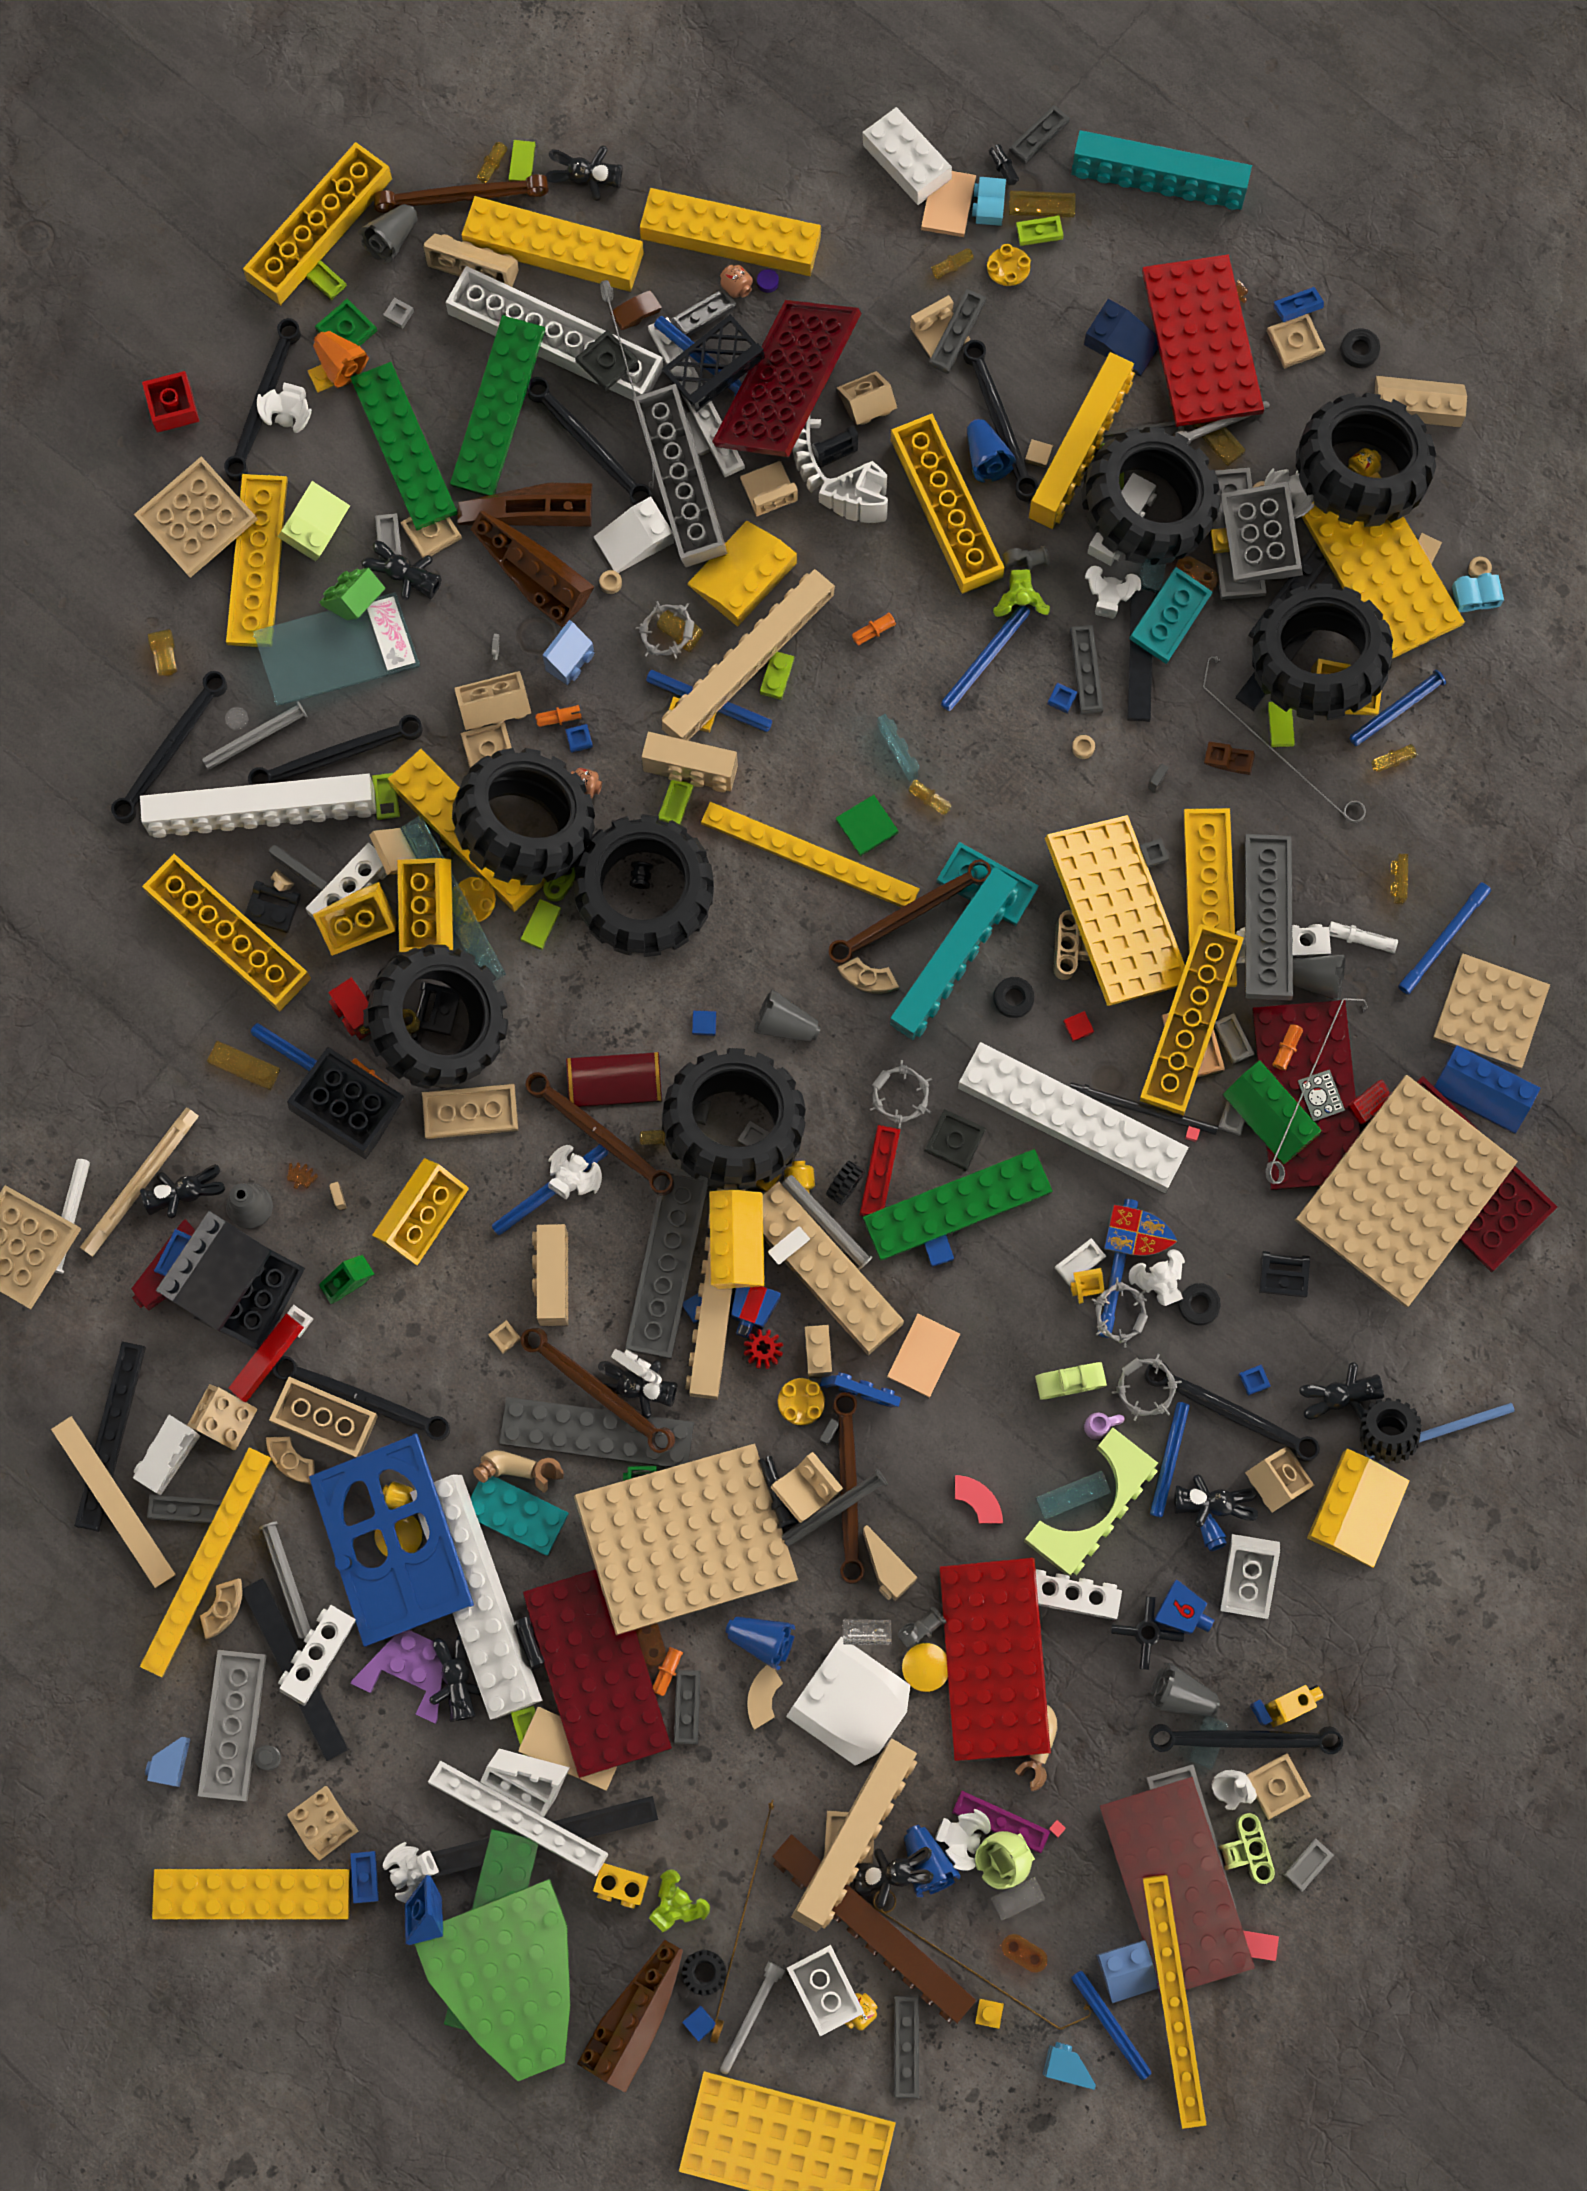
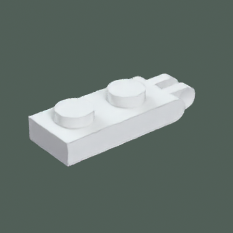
(638, 1366)

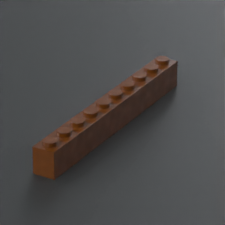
(881, 1937)

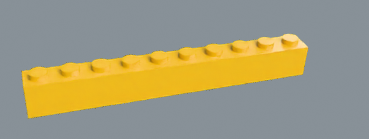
(205, 1562)

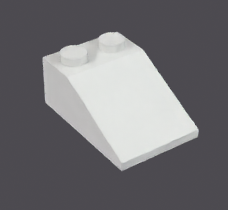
(634, 535)
(1250, 1576)
(825, 1990)

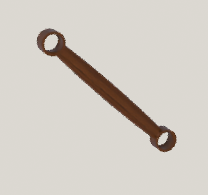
(534, 186)
(909, 912)
(599, 1133)
(597, 1390)
(848, 1480)

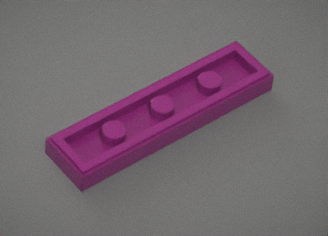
(1002, 1820)

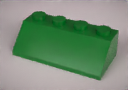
(1268, 1110)

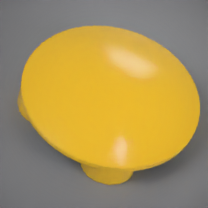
(1008, 265)
(479, 896)
(801, 1401)
(408, 1533)
(925, 1667)

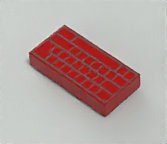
(1370, 1101)

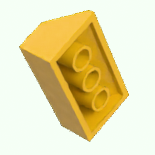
(420, 1211)
(736, 1239)

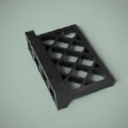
(727, 376)

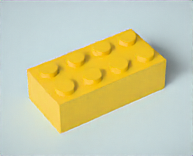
(425, 903)

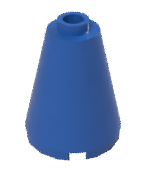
(988, 452)
(762, 1638)
(938, 1863)

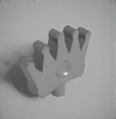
(495, 646)

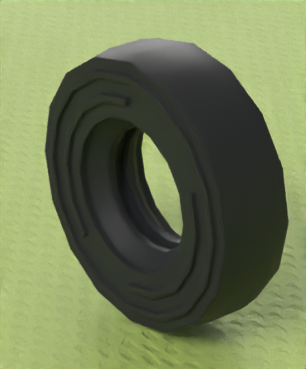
(1352, 358)
(1020, 985)
(1212, 1297)

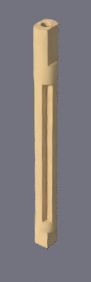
(139, 1181)

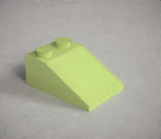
(313, 521)

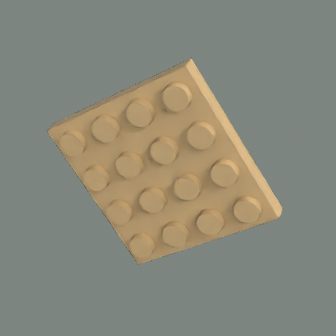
(195, 517)
(1491, 1011)
(30, 1246)

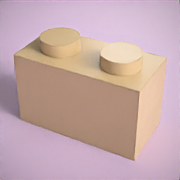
(818, 1351)

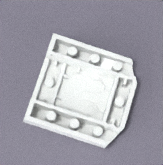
(851, 1703)

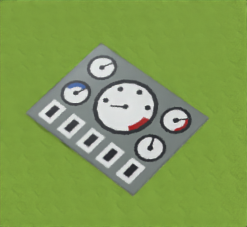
(1321, 1095)

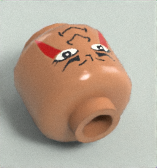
(736, 281)
(591, 781)

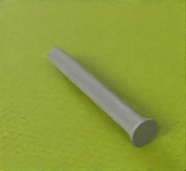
(254, 736)
(826, 1221)
(286, 1579)

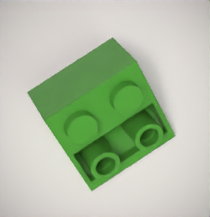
(352, 593)

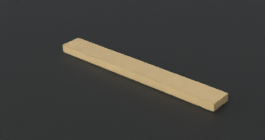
(113, 1502)

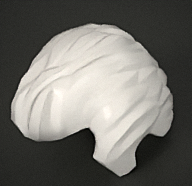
(1233, 1788)

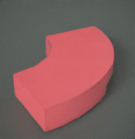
(979, 1498)

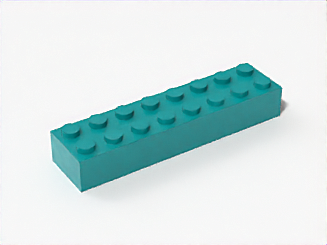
(1161, 170)
(954, 952)

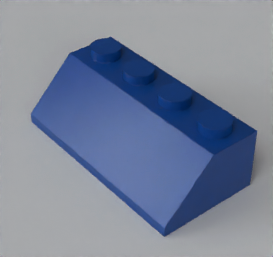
(1486, 1089)

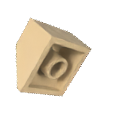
(867, 398)
(1279, 1479)

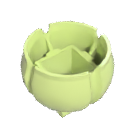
(997, 1865)

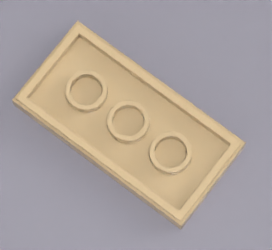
(470, 1111)
(548, 1742)

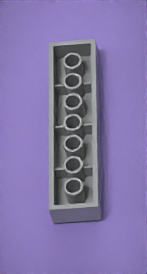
(680, 476)

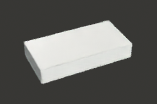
(1080, 1260)

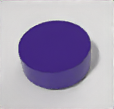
(767, 280)

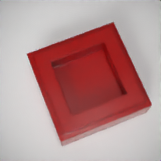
(1078, 1026)

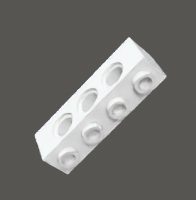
(350, 875)
(1316, 934)
(1109, 1593)
(302, 1690)

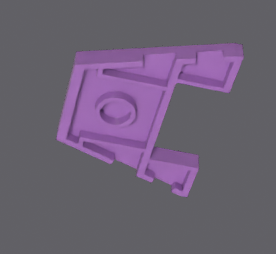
(412, 1660)

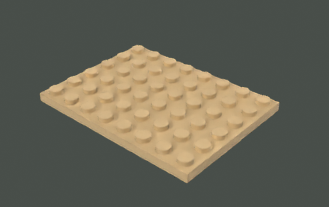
(1406, 1191)
(685, 1539)

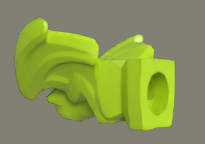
(1020, 593)
(676, 1904)

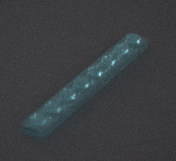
(464, 920)

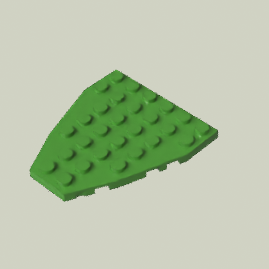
(507, 1977)

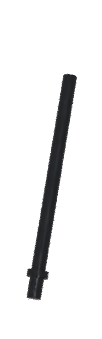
(1145, 1109)

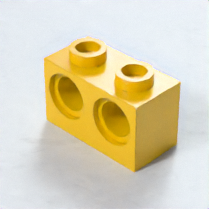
(622, 1878)

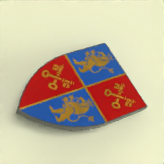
(1137, 1232)

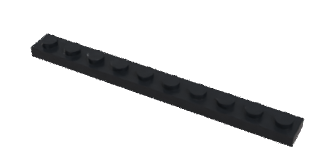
(582, 1825)

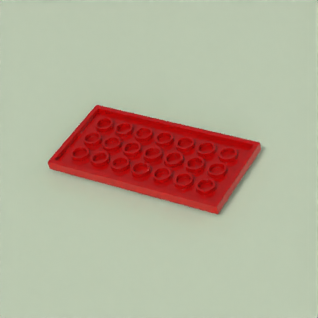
(1202, 340)
(995, 1659)

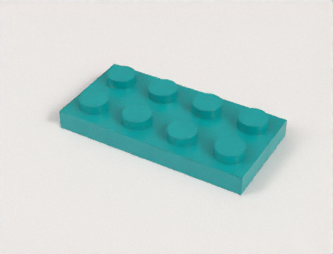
(1170, 615)
(958, 865)
(518, 1514)

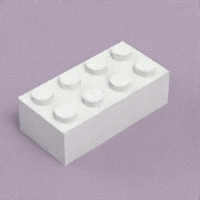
(907, 155)

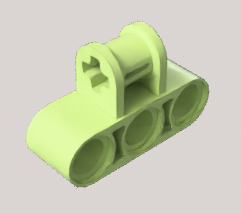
(1071, 1380)
(1241, 1853)

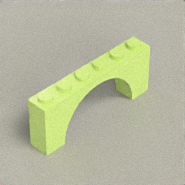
(1130, 1470)

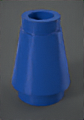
(1212, 1534)

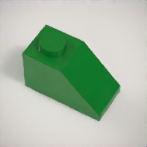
(346, 1278)

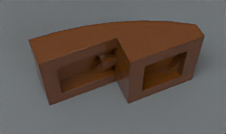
(635, 309)
(1228, 758)

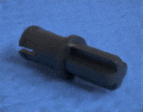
(1004, 165)

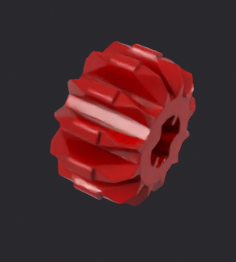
(757, 1355)

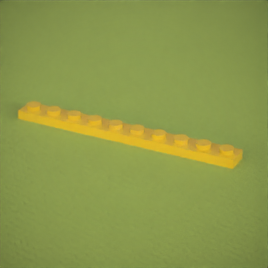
(809, 855)
(1174, 2001)

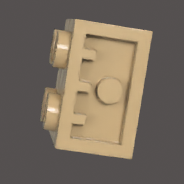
(932, 322)
(769, 488)
(222, 1417)
(807, 1488)
(322, 1823)

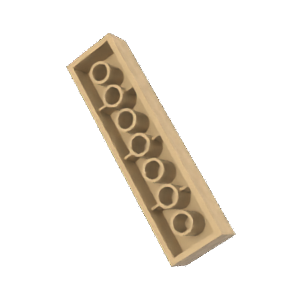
(829, 1273)
(853, 1836)

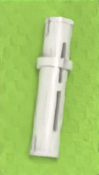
(1362, 937)

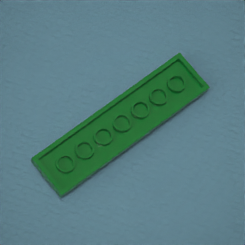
(497, 406)
(403, 446)
(957, 1204)
(504, 1872)

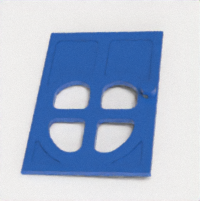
(407, 1586)

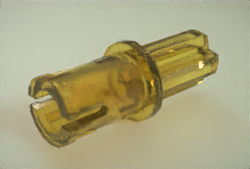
(491, 162)
(952, 263)
(1394, 758)
(930, 797)
(652, 1137)

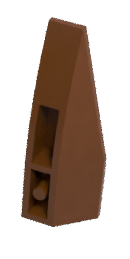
(534, 506)
(534, 570)
(633, 2020)

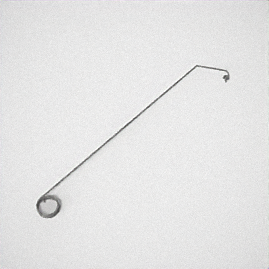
(607, 298)
(1353, 802)
(1279, 1165)

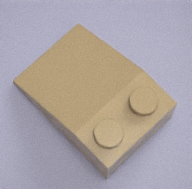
(889, 1570)

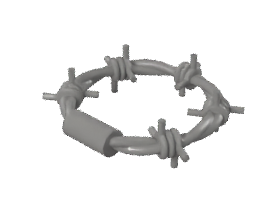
(688, 630)
(882, 1078)
(1140, 1322)
(1131, 1367)

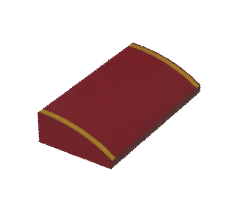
(614, 1079)

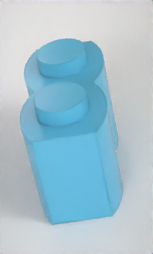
(990, 201)
(1477, 593)

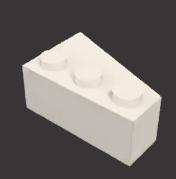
(165, 1455)
(525, 1779)

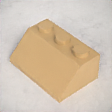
(493, 701)

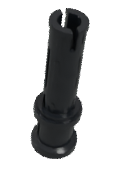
(783, 1514)

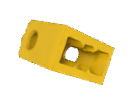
(1293, 1704)

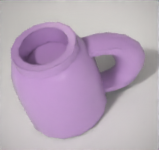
(1099, 1425)

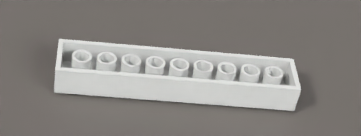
(484, 300)
(258, 805)
(1072, 1117)
(487, 1626)

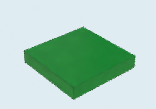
(348, 323)
(867, 825)

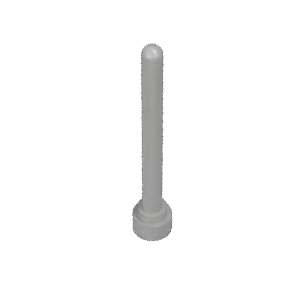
(1192, 435)
(772, 1974)

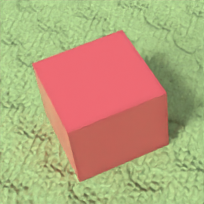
(1192, 1134)
(1057, 1828)

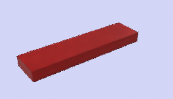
(880, 1170)
(266, 1357)

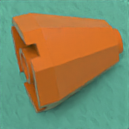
(339, 357)

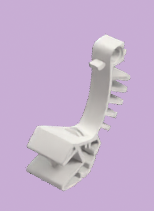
(851, 495)

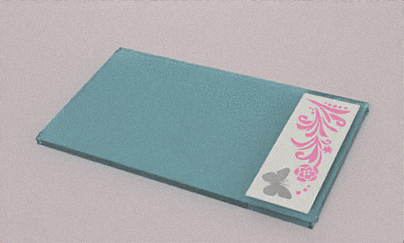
(334, 653)

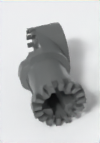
(1030, 558)
(915, 1631)

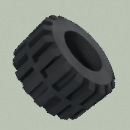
(1390, 1446)

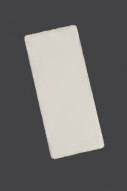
(788, 1245)

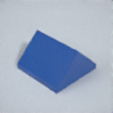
(424, 1913)

